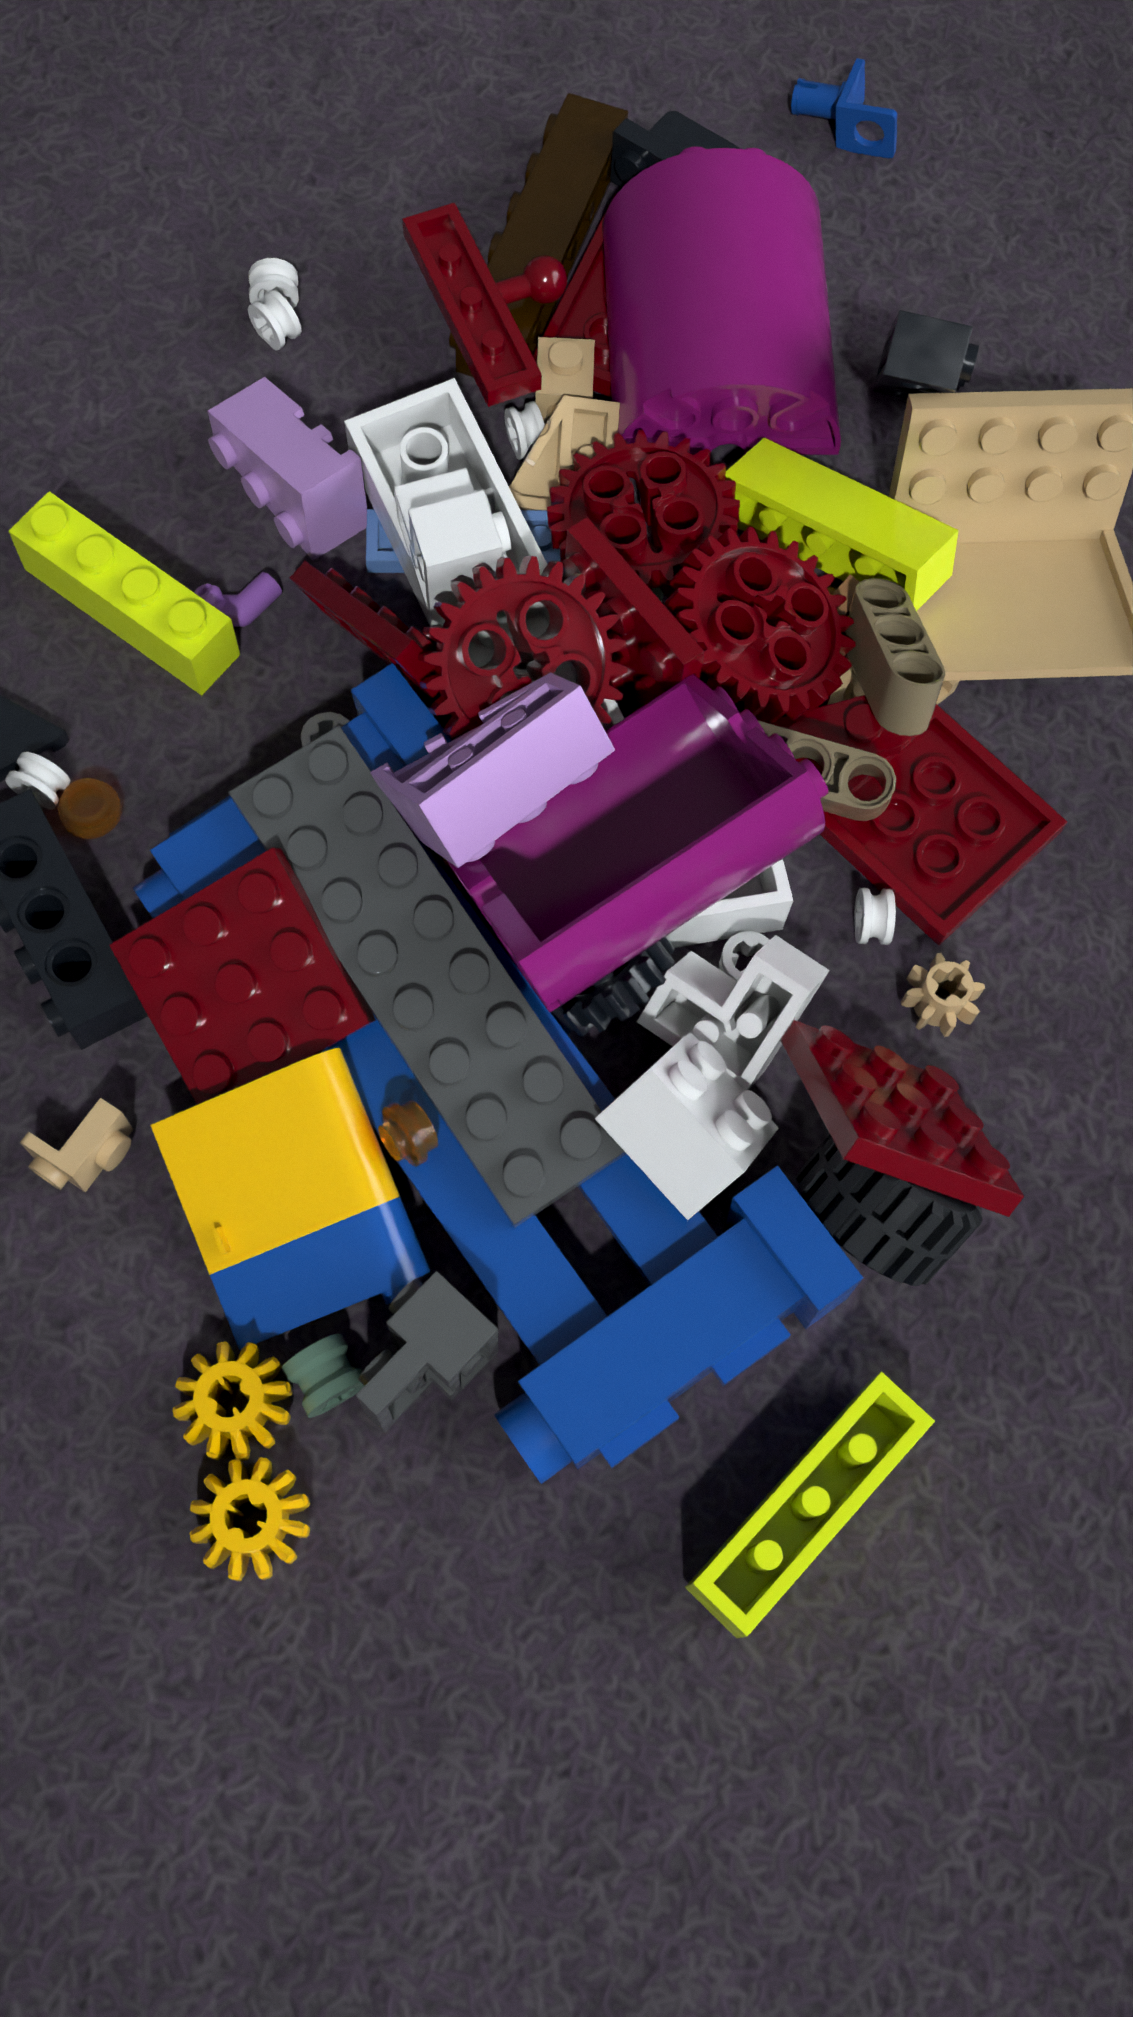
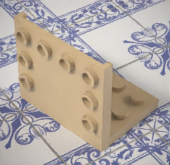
(1036, 511)

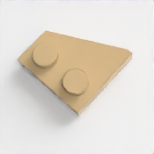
(568, 431)

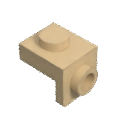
(565, 370)
(95, 1145)

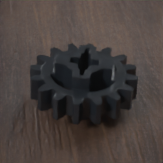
(617, 992)

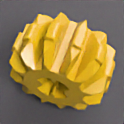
(211, 1416)
(237, 1541)

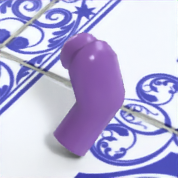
(246, 605)

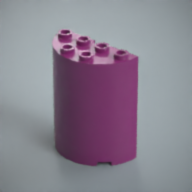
(720, 305)
(646, 841)

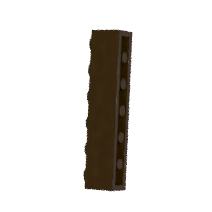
(556, 205)

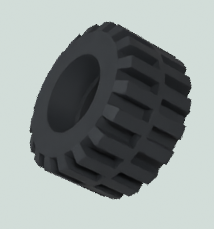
(883, 1219)

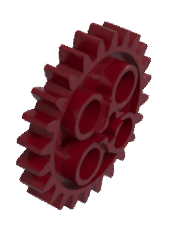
(678, 497)
(763, 623)
(572, 635)

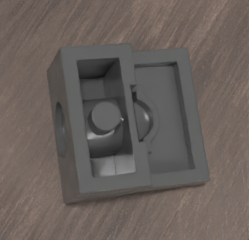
(438, 1343)

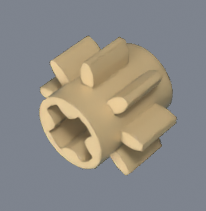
(934, 1010)

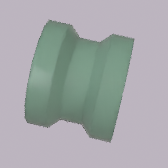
(323, 1375)

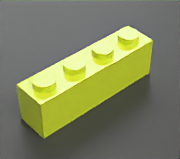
(841, 522)
(125, 593)
(809, 1506)

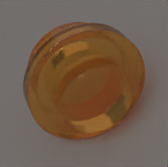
(89, 808)
(407, 1132)

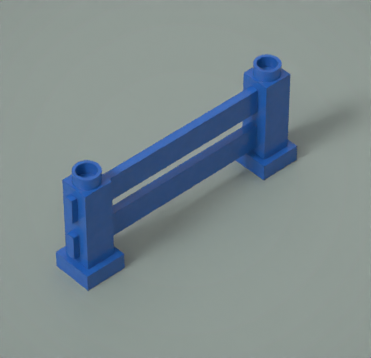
(709, 1297)

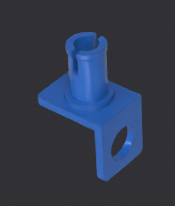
(846, 107)

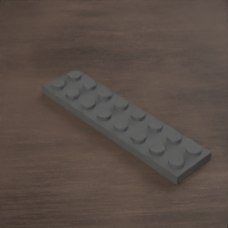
(430, 977)

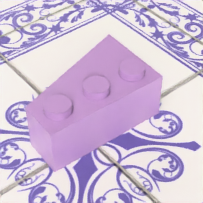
(290, 468)
(499, 771)

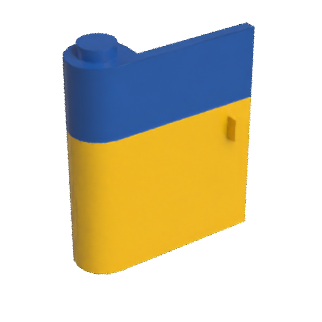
(290, 1198)

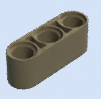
(893, 657)
(838, 767)

